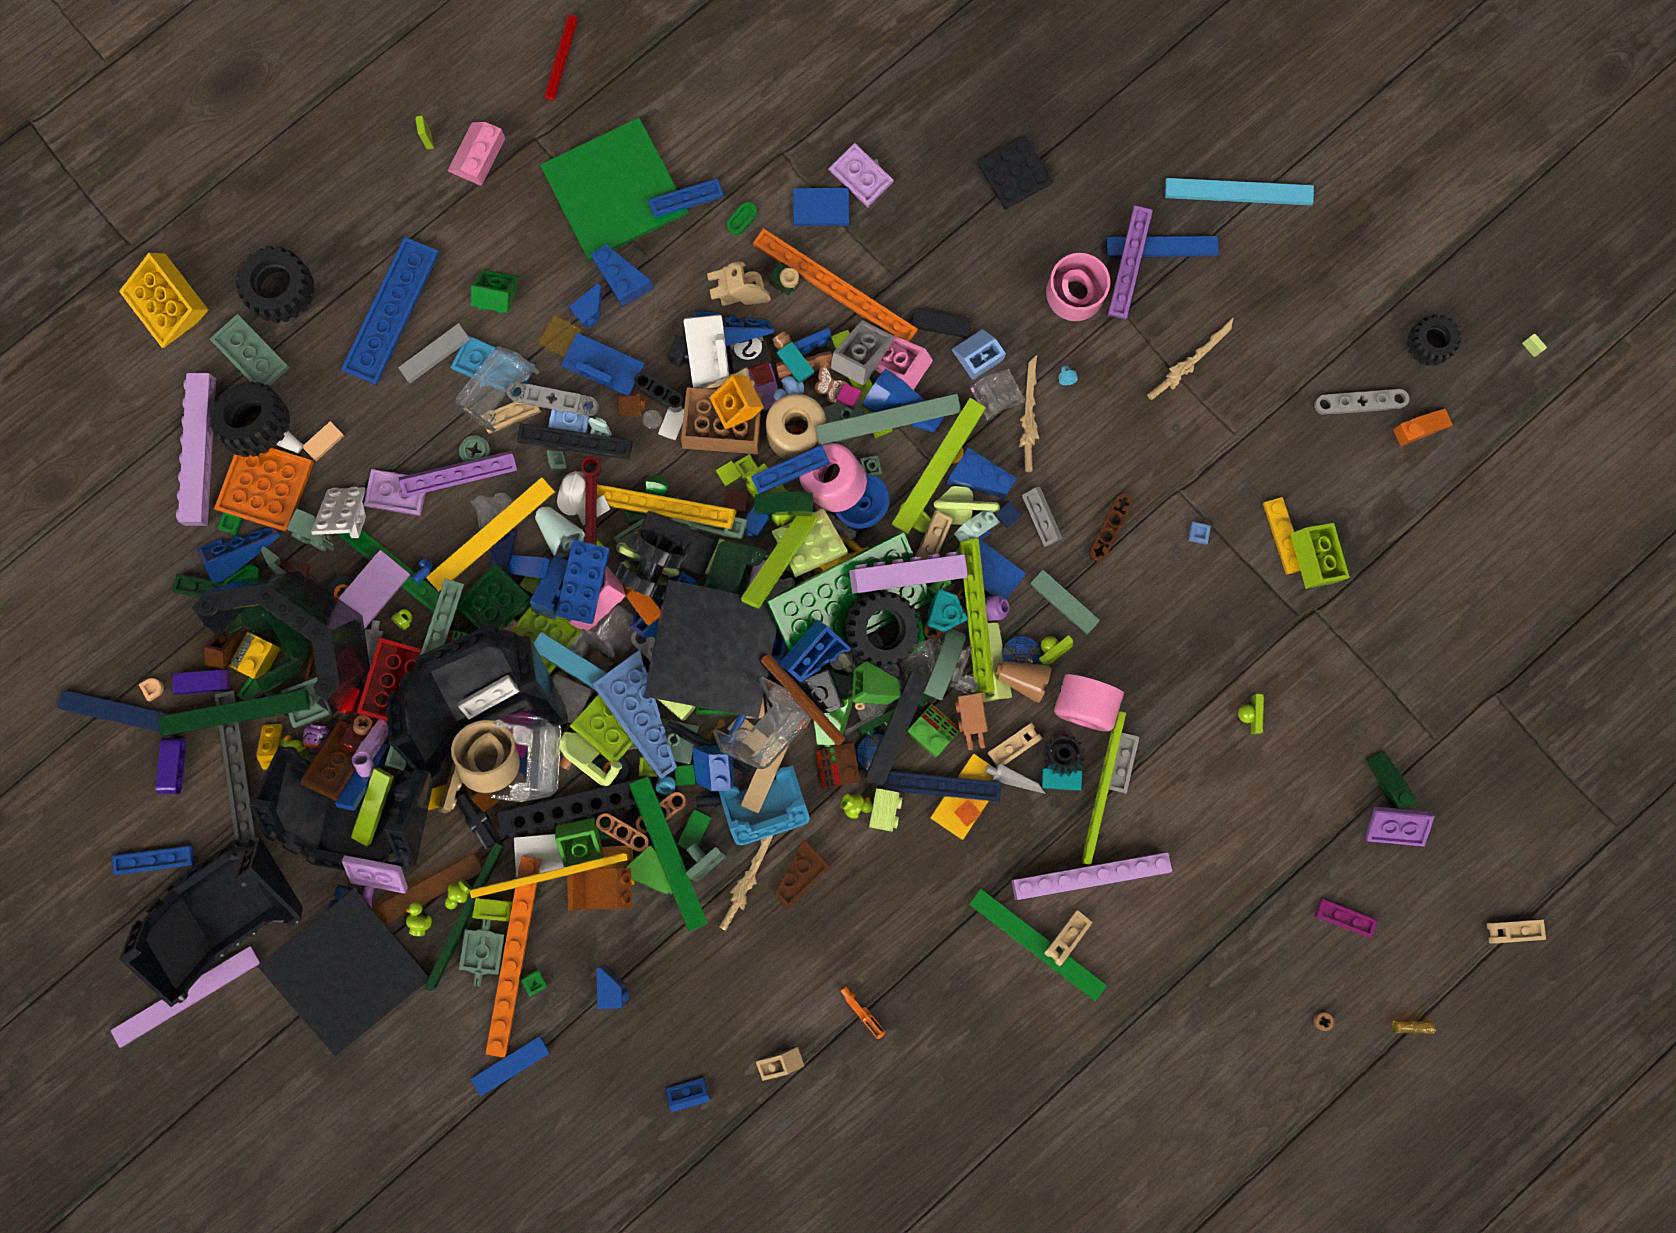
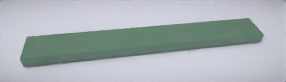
(887, 419)

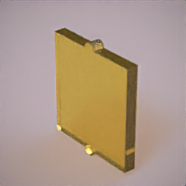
(559, 336)

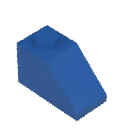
(588, 307)

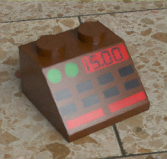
(837, 766)

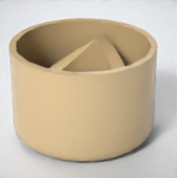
(793, 408)
(481, 740)

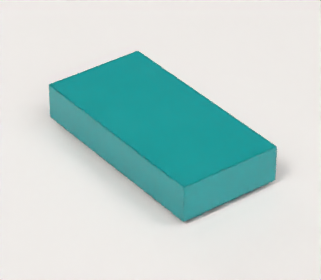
(795, 362)
(1066, 782)

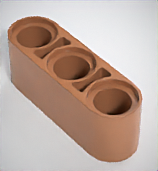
(671, 810)
(629, 838)

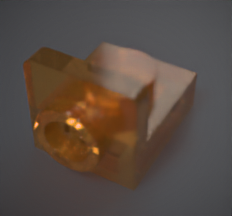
(631, 405)

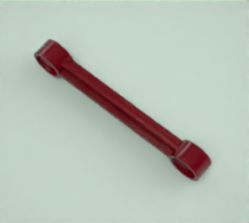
(591, 501)

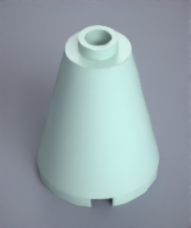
(558, 531)

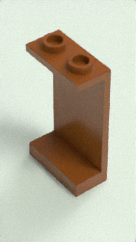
(600, 889)

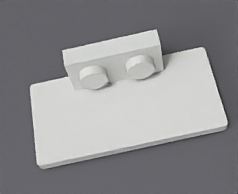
(706, 349)
(341, 512)

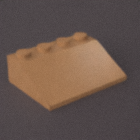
(705, 431)

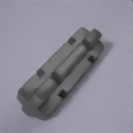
(841, 528)

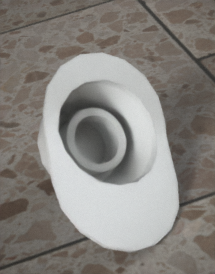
(572, 493)

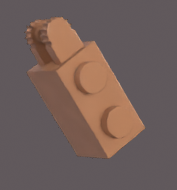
(972, 717)

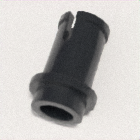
(708, 800)

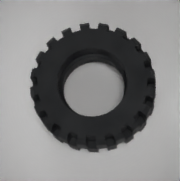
(258, 268)
(240, 403)
(904, 635)

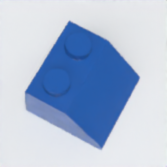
(713, 768)
(610, 989)

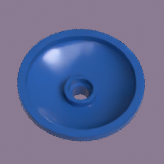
(878, 500)

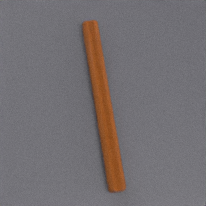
(801, 697)

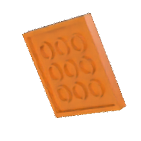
(265, 487)

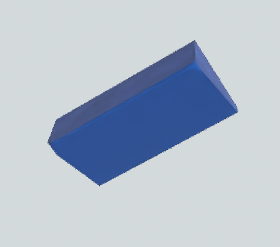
(687, 1094)

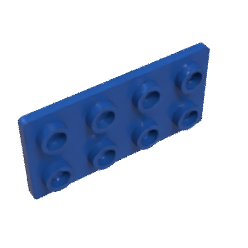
(602, 364)
(582, 582)

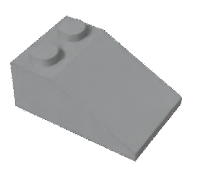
(861, 352)

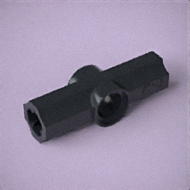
(477, 821)

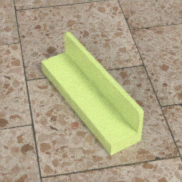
(1002, 690)

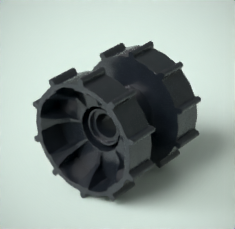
(656, 554)

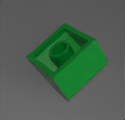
(494, 291)

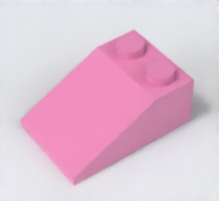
(905, 361)

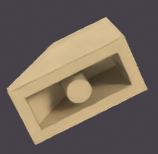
(780, 1064)

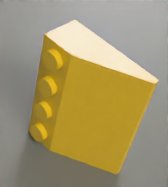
(163, 299)

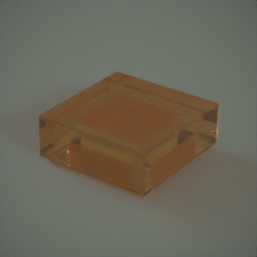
(967, 813)

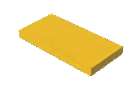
(944, 813)

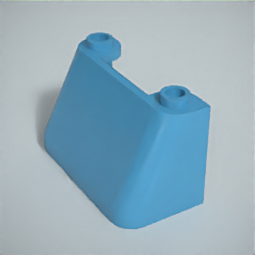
(780, 812)

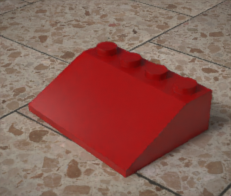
(387, 669)

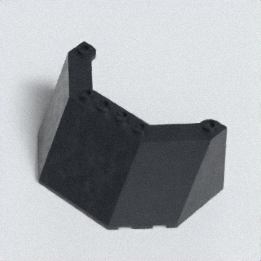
(311, 611)
(425, 708)
(322, 831)
(207, 916)

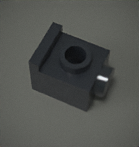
(678, 352)

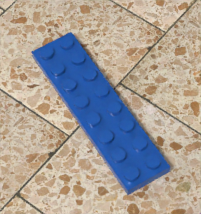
(390, 311)

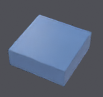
(1199, 533)

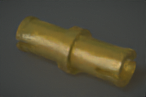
(1413, 1027)

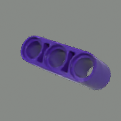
(200, 682)
(171, 765)

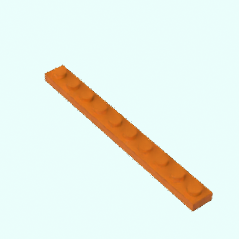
(834, 286)
(512, 960)

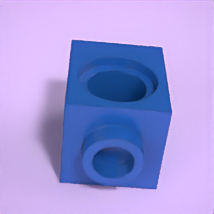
(755, 524)

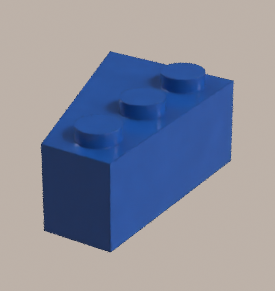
(622, 277)
(981, 475)
(548, 592)
(813, 651)

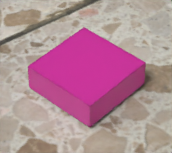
(848, 396)

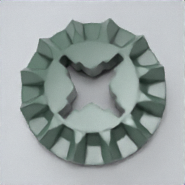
(470, 443)

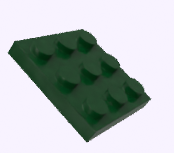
(493, 600)

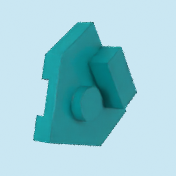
(945, 611)

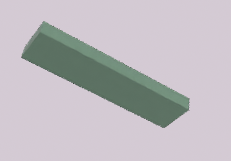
(1064, 602)

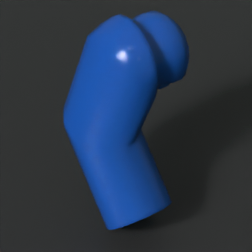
(423, 572)

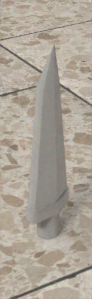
(372, 638)
(1010, 777)

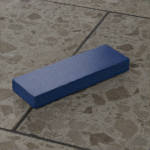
(528, 566)

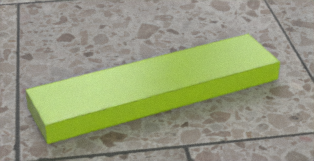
(372, 806)

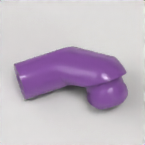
(368, 894)

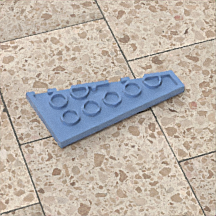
(638, 715)

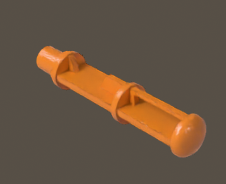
(863, 1013)

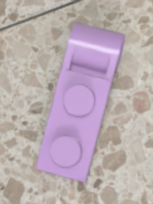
(369, 747)

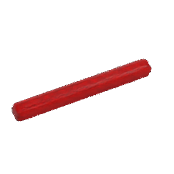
(561, 57)

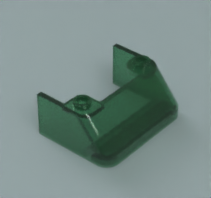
(730, 564)
(287, 639)

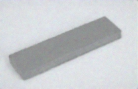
(434, 353)

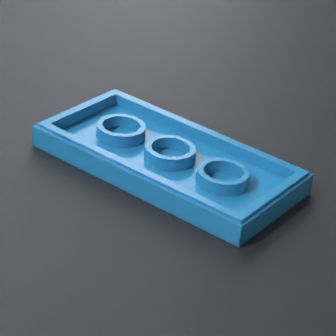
(472, 356)

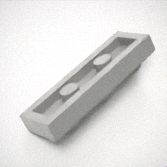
(1042, 516)
(1124, 763)

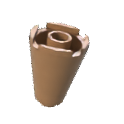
(1025, 678)

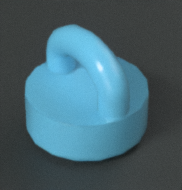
(1067, 376)
(666, 785)

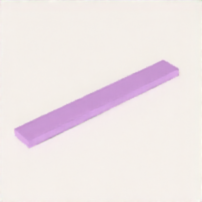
(201, 988)

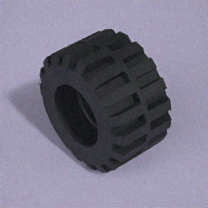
(1444, 330)

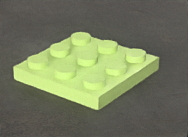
(818, 548)

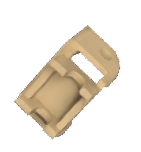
(738, 286)

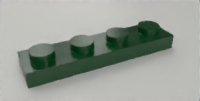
(870, 727)

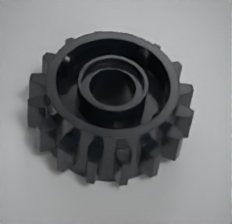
(1071, 748)

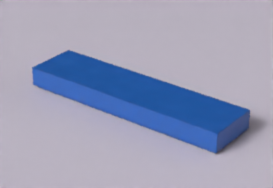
(685, 198)
(790, 469)
(358, 785)
(153, 860)
(510, 1066)

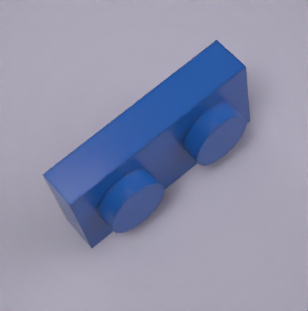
(818, 339)

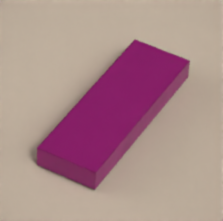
(1346, 918)

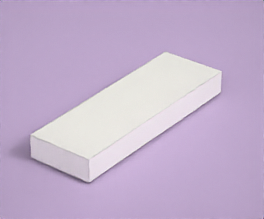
(488, 697)

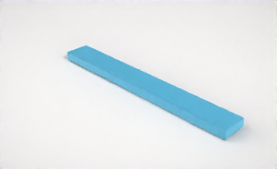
(1239, 191)

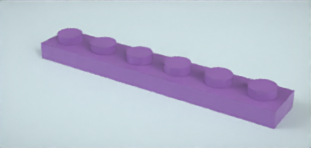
(1130, 262)
(457, 474)

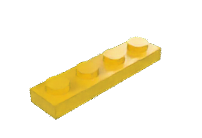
(1281, 530)

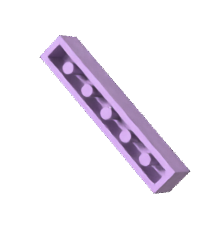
(908, 573)

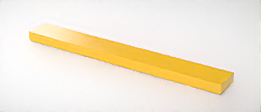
(667, 506)
(491, 533)
(549, 875)

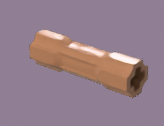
(814, 361)

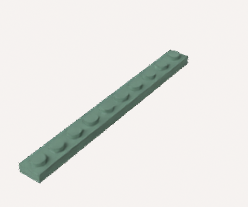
(435, 638)

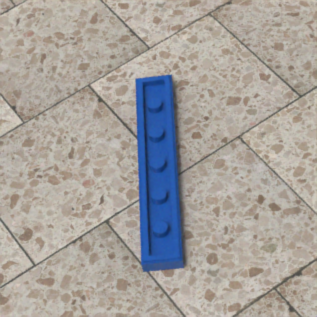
(1168, 246)

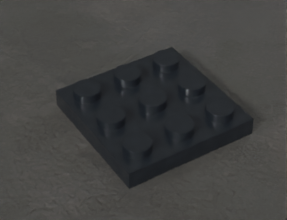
(1015, 172)

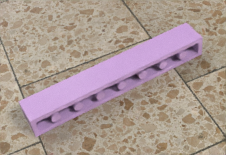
(196, 450)
(1091, 876)

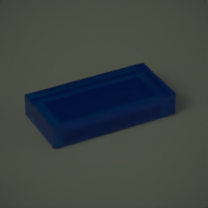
(503, 549)

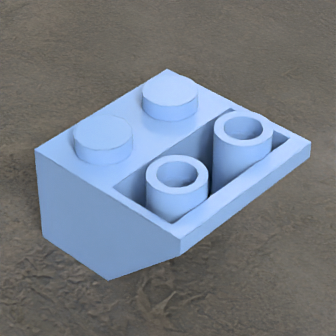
(979, 353)

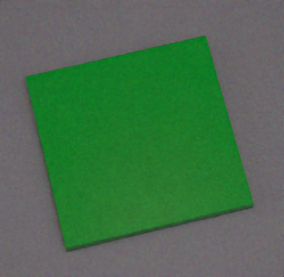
(608, 187)

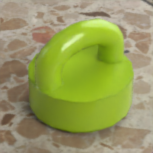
(400, 621)

